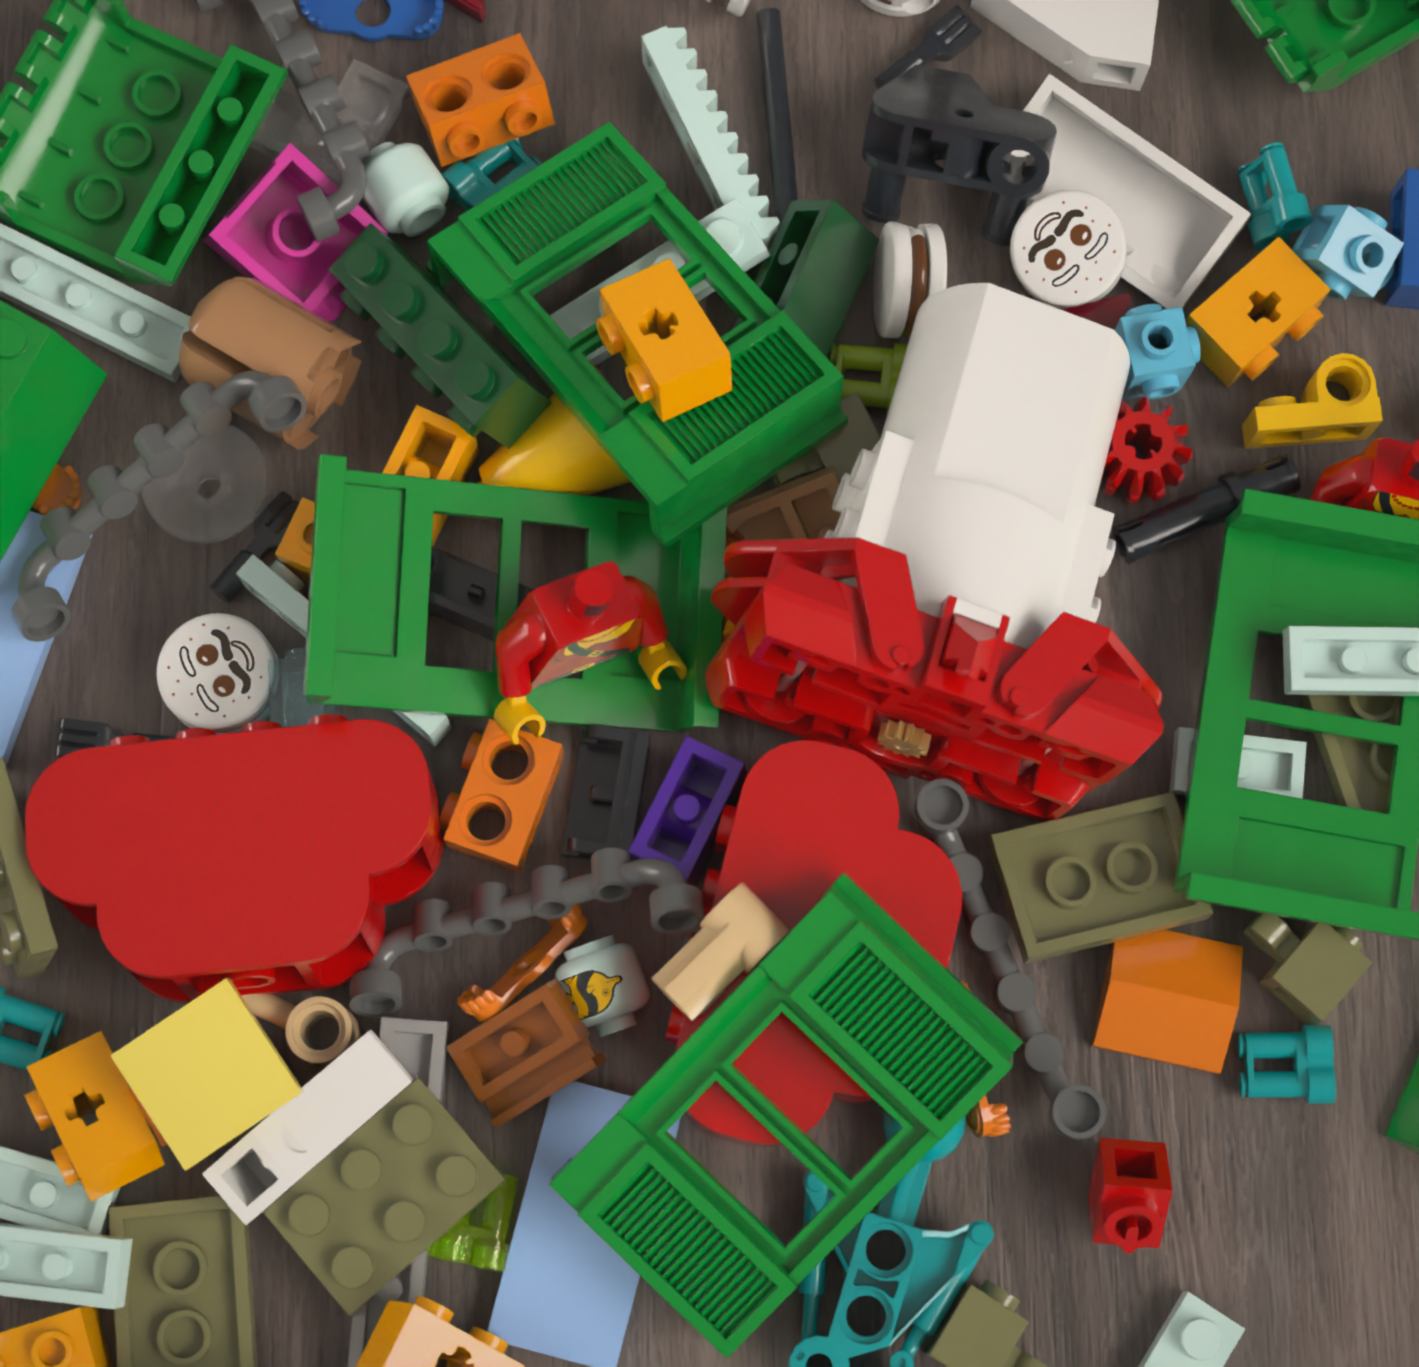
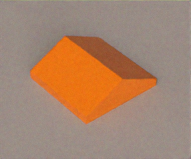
(1170, 999)

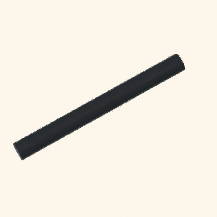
(777, 110)

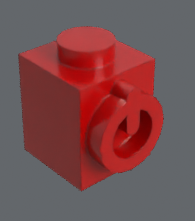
(1129, 1193)

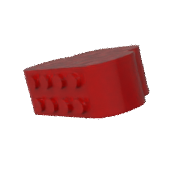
(796, 829)
(239, 850)

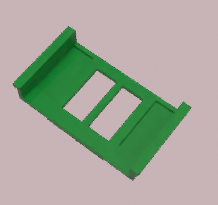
(566, 214)
(375, 596)
(1278, 853)
(880, 1015)

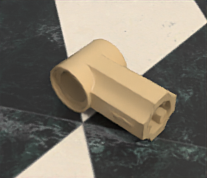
(731, 941)

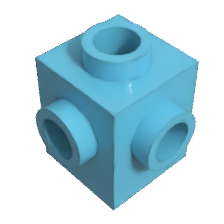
(1348, 250)
(1160, 370)

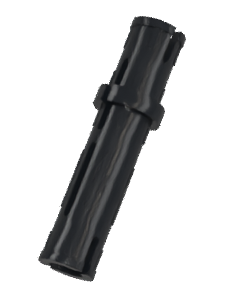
(1202, 509)

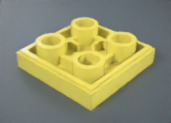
(206, 1073)

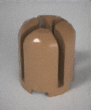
(255, 328)

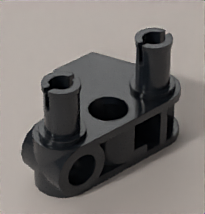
(948, 117)

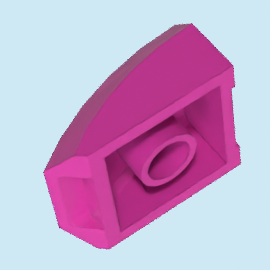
(272, 242)

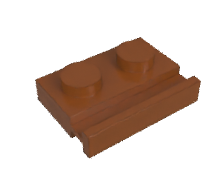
(525, 1052)

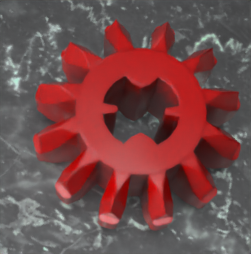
(1157, 441)

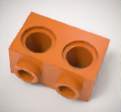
(481, 99)
(518, 799)

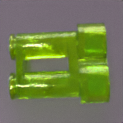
(485, 1245)

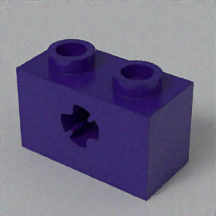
(689, 808)

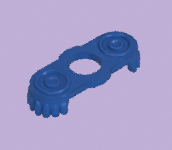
(406, 20)

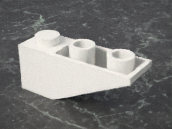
(1086, 38)
(307, 1127)

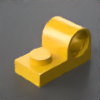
(1319, 415)

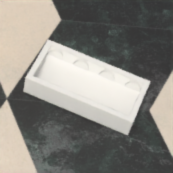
(1169, 215)

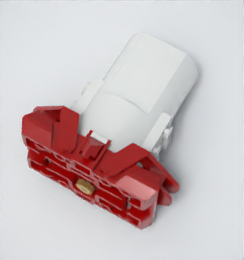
(963, 573)

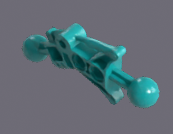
(912, 1292)

